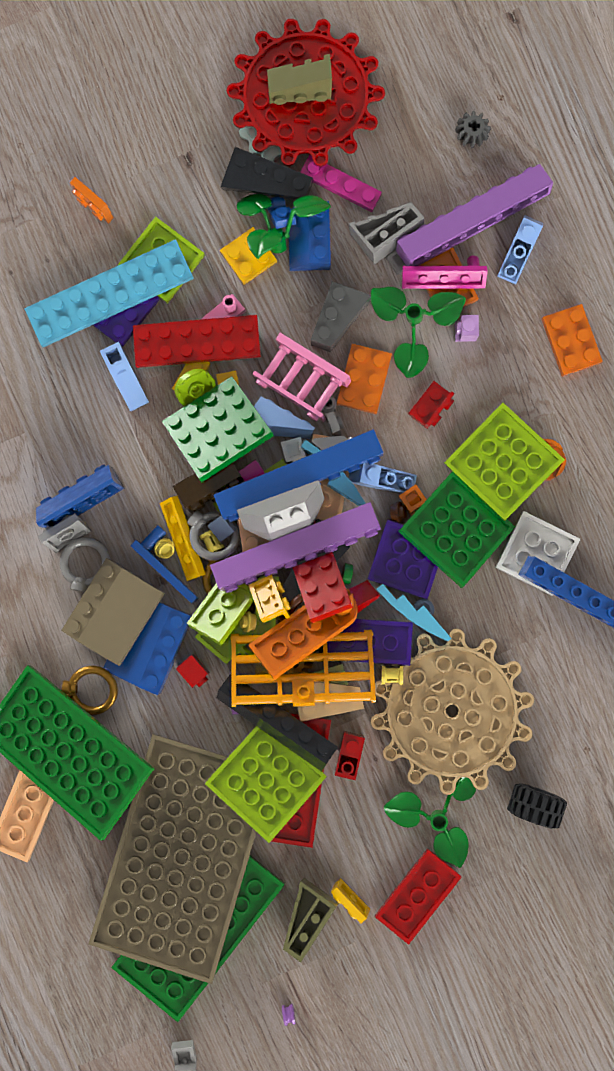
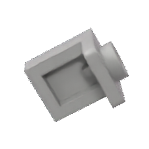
(184, 1055)

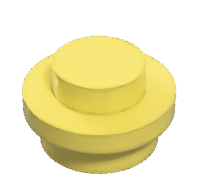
(164, 548)
(248, 622)

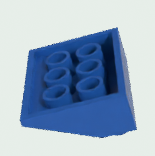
(80, 497)
(154, 650)

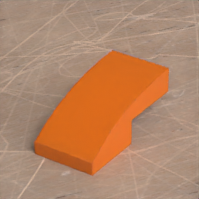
(412, 499)

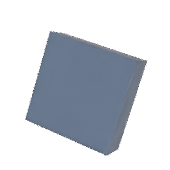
(221, 528)

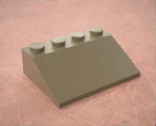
(113, 612)

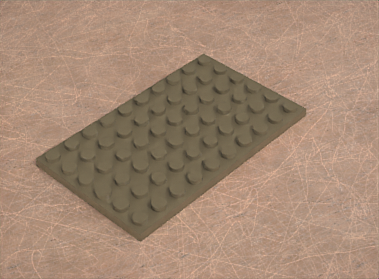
(175, 867)

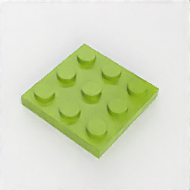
(157, 235)

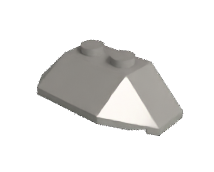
(283, 512)

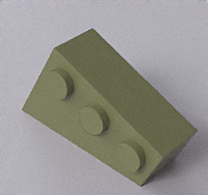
(301, 82)

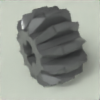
(465, 127)

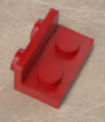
(431, 404)

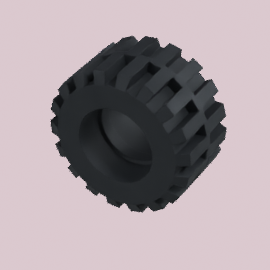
(537, 806)

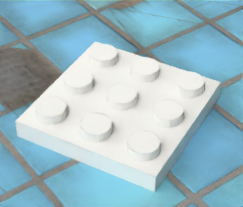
(536, 539)

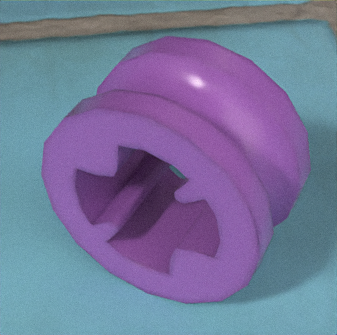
(288, 1014)

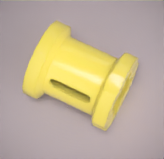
(211, 541)
(392, 675)

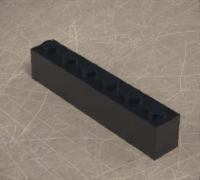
(280, 725)

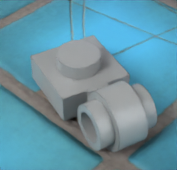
(334, 422)

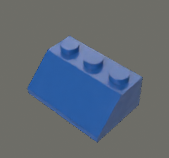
(310, 243)

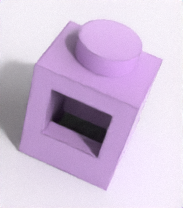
(467, 328)

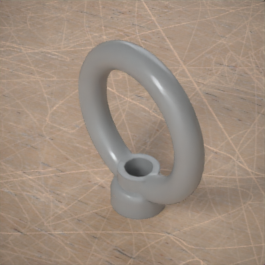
(196, 522)
(78, 583)

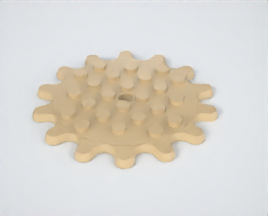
(485, 716)

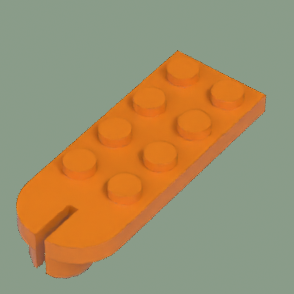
(298, 638)

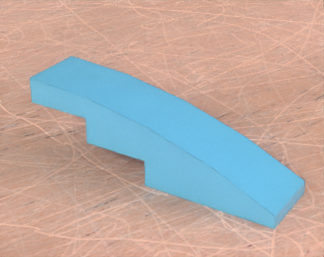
(342, 484)
(419, 617)

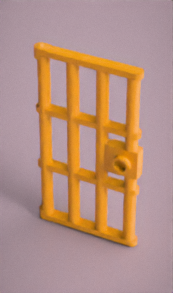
(303, 683)

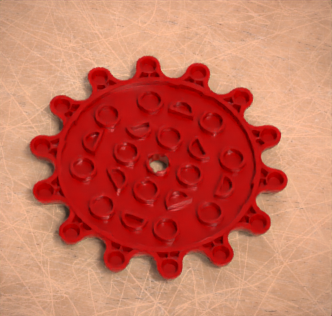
(310, 125)

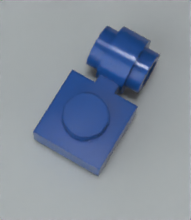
(280, 213)

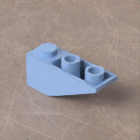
(520, 249)
(124, 376)
(282, 421)
(382, 478)

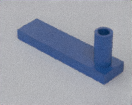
(143, 549)

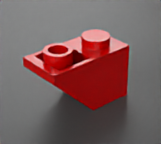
(349, 755)

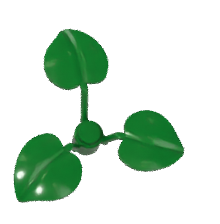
(274, 239)
(390, 301)
(449, 845)

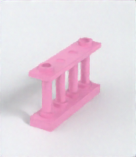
(303, 357)

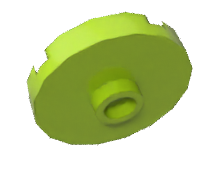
(193, 385)

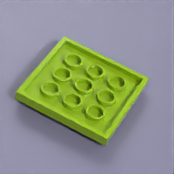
(504, 461)
(265, 783)

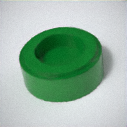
(347, 573)

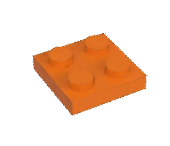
(90, 199)

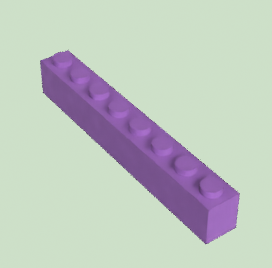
(474, 216)
(295, 547)

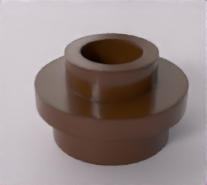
(398, 512)

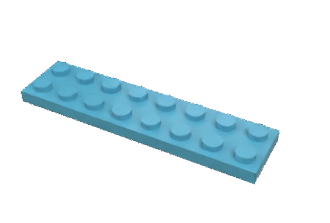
(109, 293)

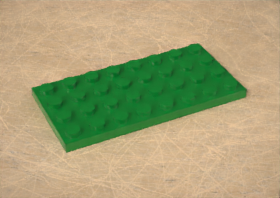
(69, 753)
(177, 992)

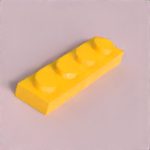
(180, 532)

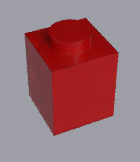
(193, 671)

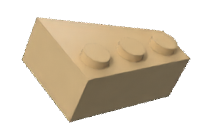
(323, 710)

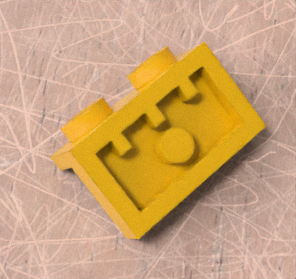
(269, 598)

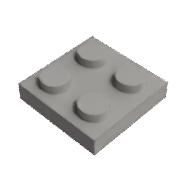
(63, 533)

